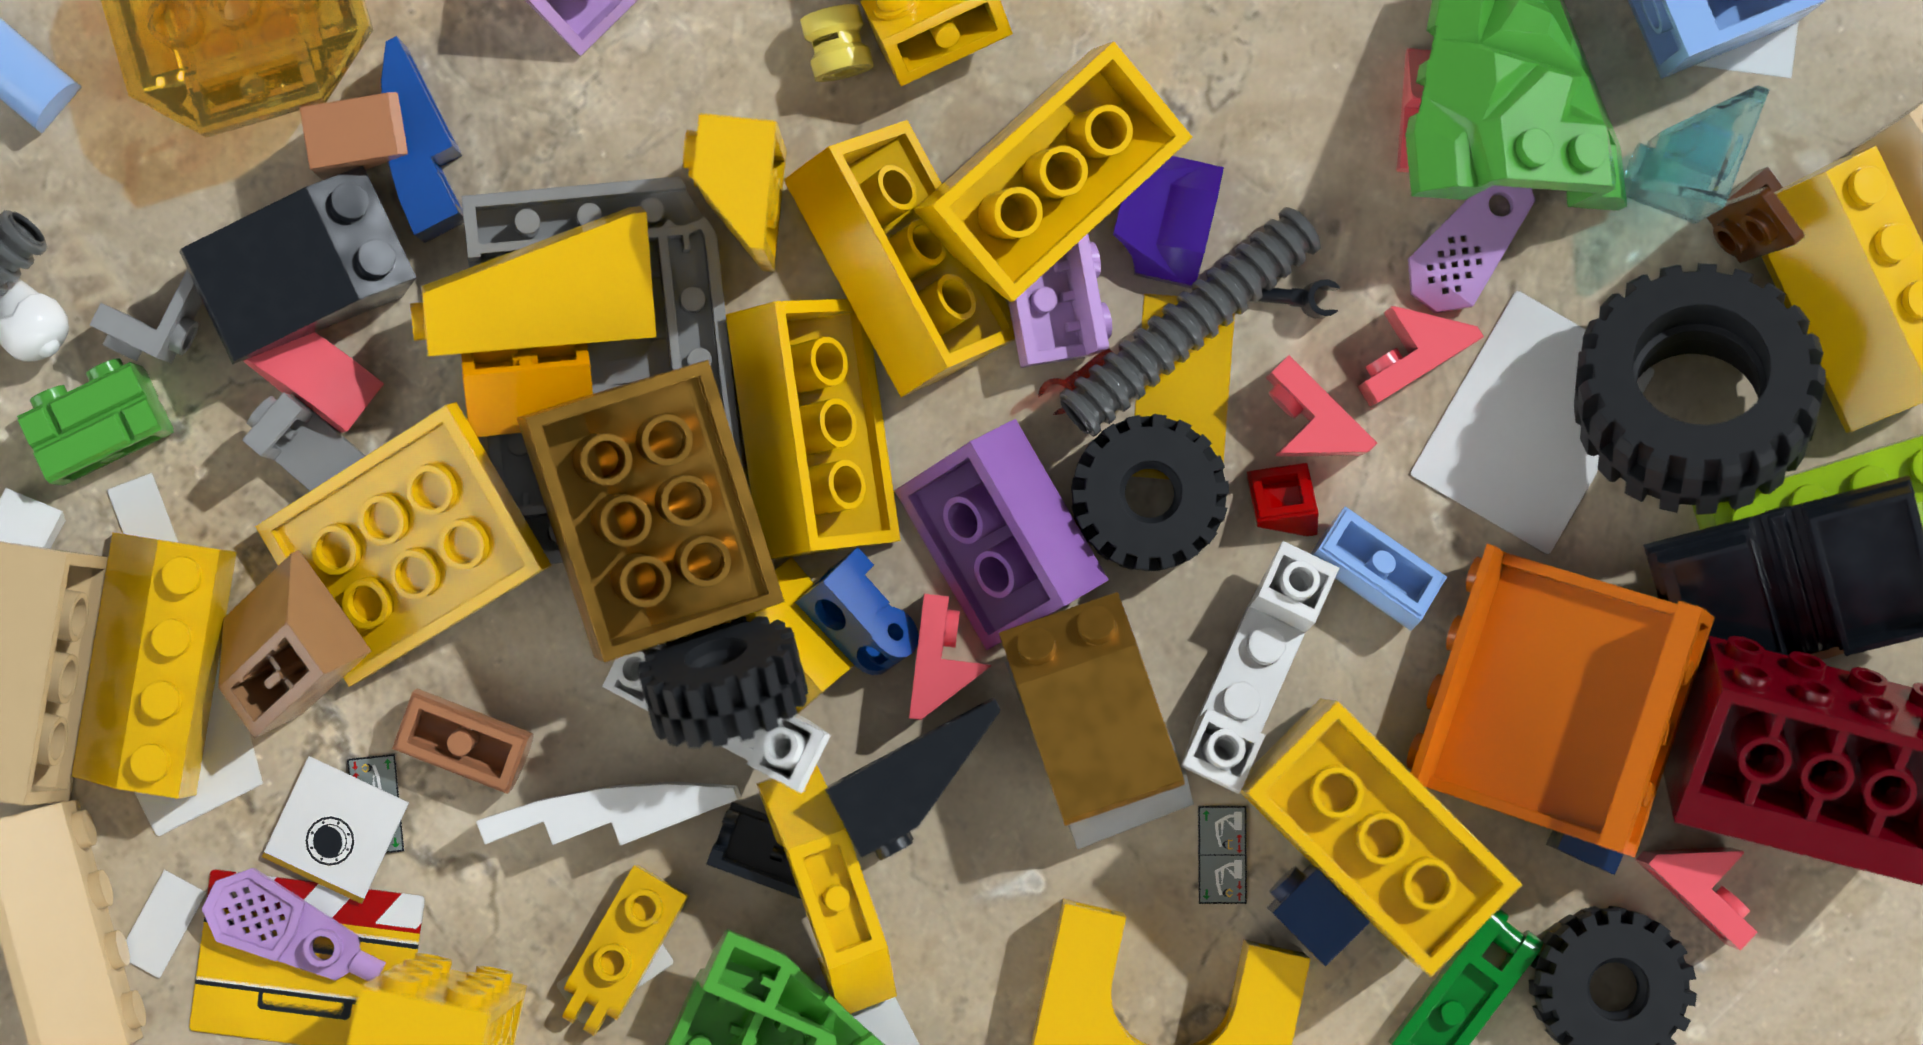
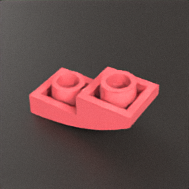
(320, 378)

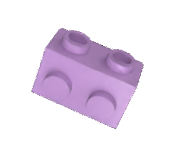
(1063, 311)

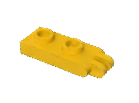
(623, 947)

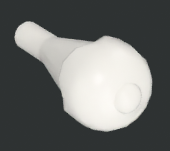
(31, 323)

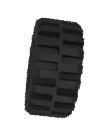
(1714, 318)

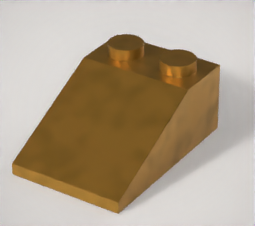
(1091, 708)

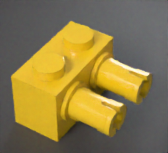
(933, 33)

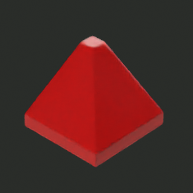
(1284, 499)

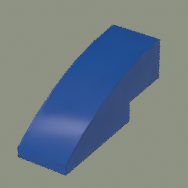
(418, 175)

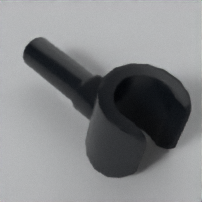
(1302, 297)

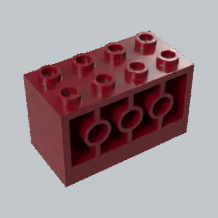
(1802, 758)

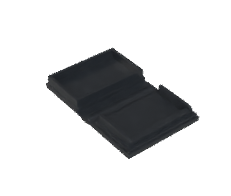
(1806, 572)

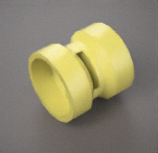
(836, 42)

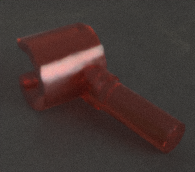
(1068, 382)

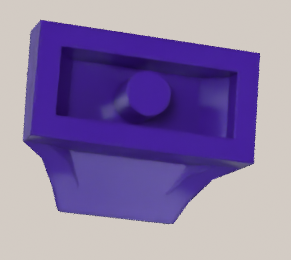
(1170, 220)

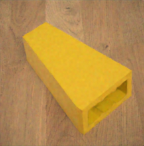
(552, 293)

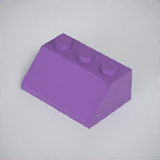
(1000, 533)

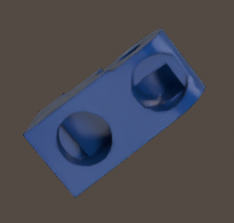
(859, 616)

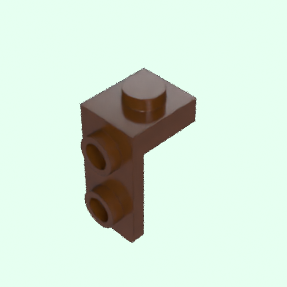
(1755, 219)

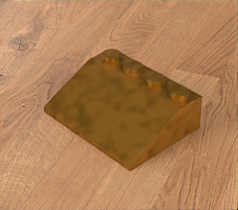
(651, 510)

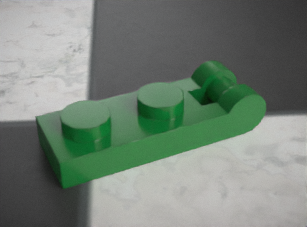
(1469, 987)

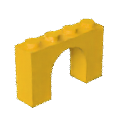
(1081, 970)

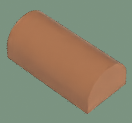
(463, 741)

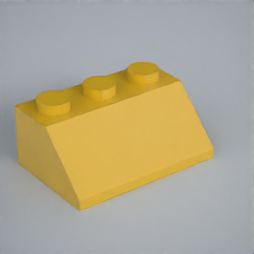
(741, 177)

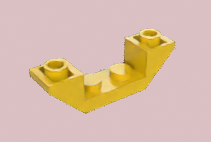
(832, 892)

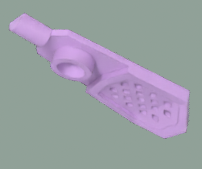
(1480, 230)
(294, 934)

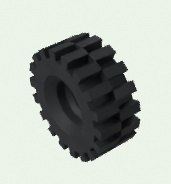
(1196, 481)
(723, 682)
(1603, 938)

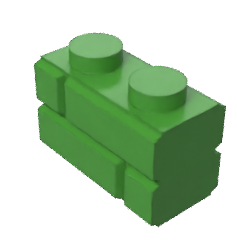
(94, 422)

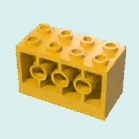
(1378, 835)
(435, 1005)

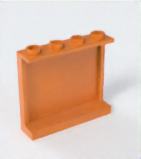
(1559, 699)

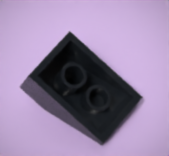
(299, 265)
(900, 788)

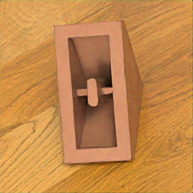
(353, 133)

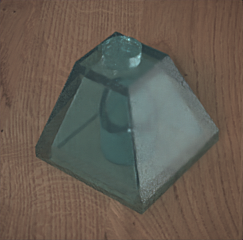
(1696, 160)

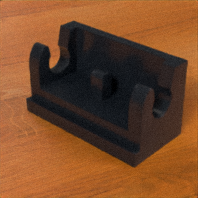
(751, 851)

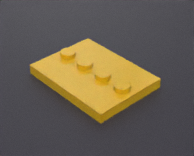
(411, 537)

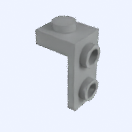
(171, 337)
(299, 440)

